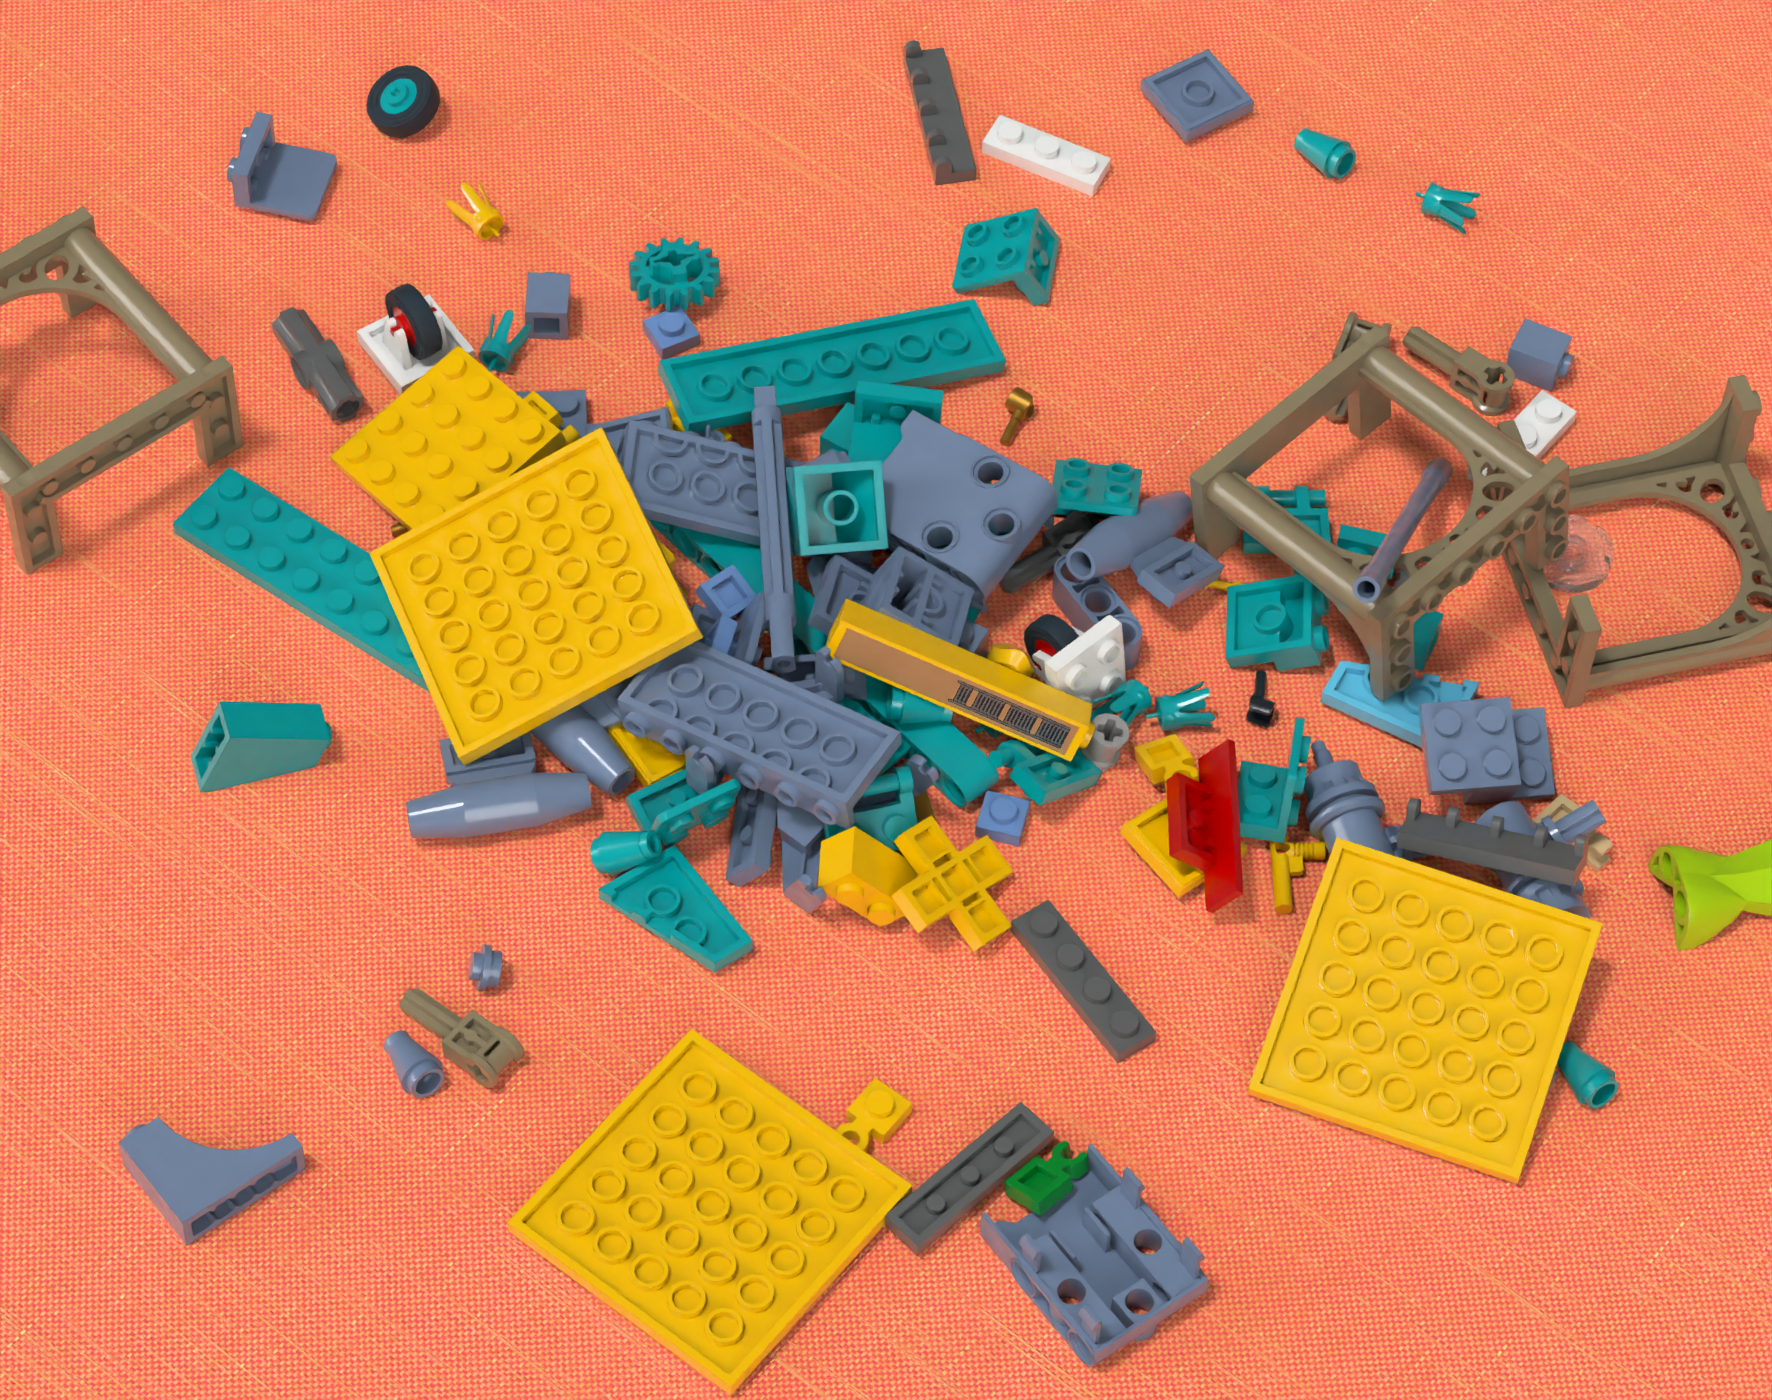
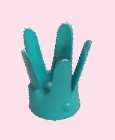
(1445, 205)
(494, 351)
(1129, 697)
(1177, 709)

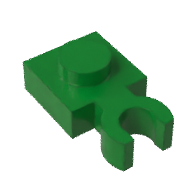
(1044, 1182)

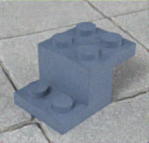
(901, 589)
(1486, 751)

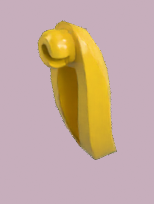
(1012, 658)

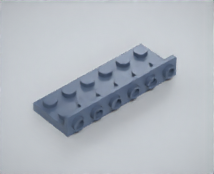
(699, 483)
(760, 730)

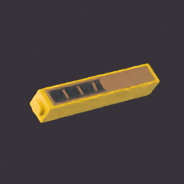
(960, 680)

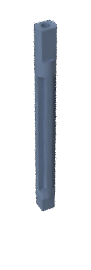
(774, 527)

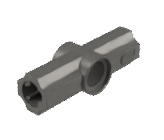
(318, 364)

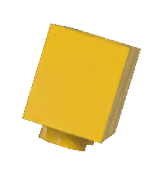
(863, 874)

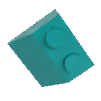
(836, 507)

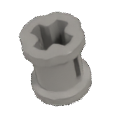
(1107, 740)

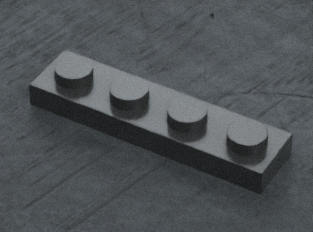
(1083, 981)
(969, 1178)

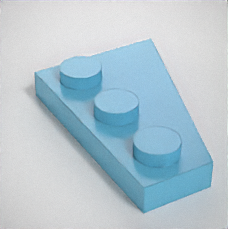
(1351, 693)

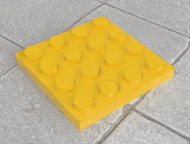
(445, 441)

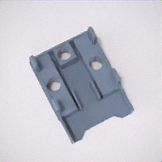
(942, 498)
(1090, 1253)

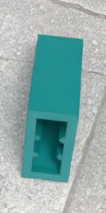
(258, 742)

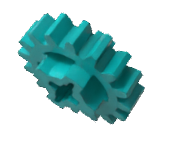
(674, 274)

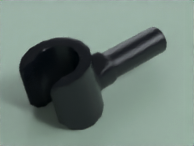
(1260, 709)

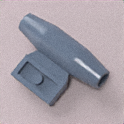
(1148, 544)
(584, 744)
(496, 794)

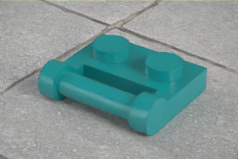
(887, 819)

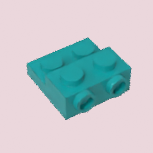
(1276, 623)

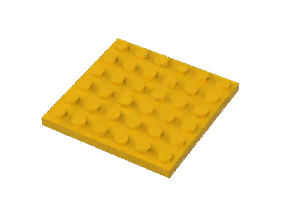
(534, 596)
(1425, 1010)
(710, 1210)

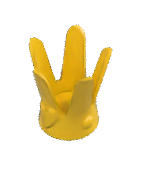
(485, 221)

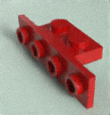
(1207, 824)

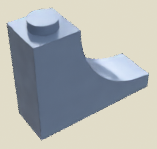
(201, 1184)

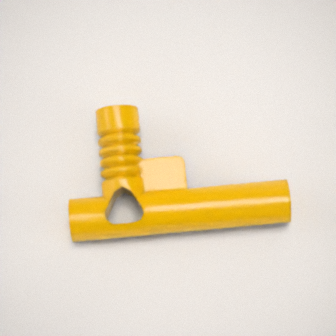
(1290, 864)

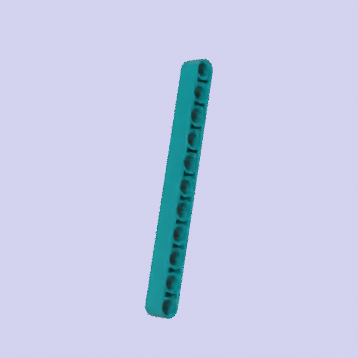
(960, 764)

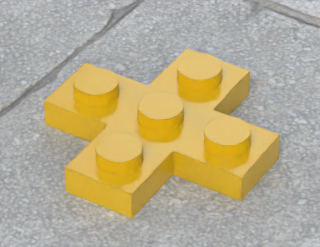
(952, 883)

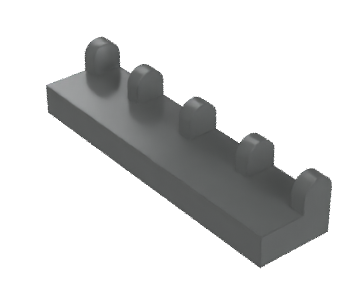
(938, 114)
(1492, 845)

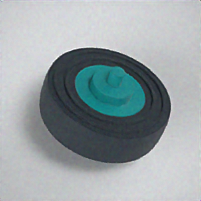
(403, 101)

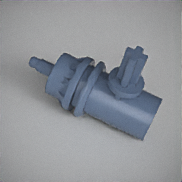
(1347, 807)
(1564, 830)

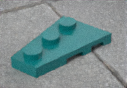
(680, 909)

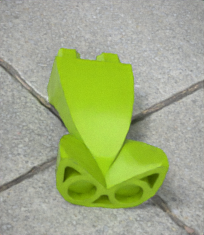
(1713, 888)

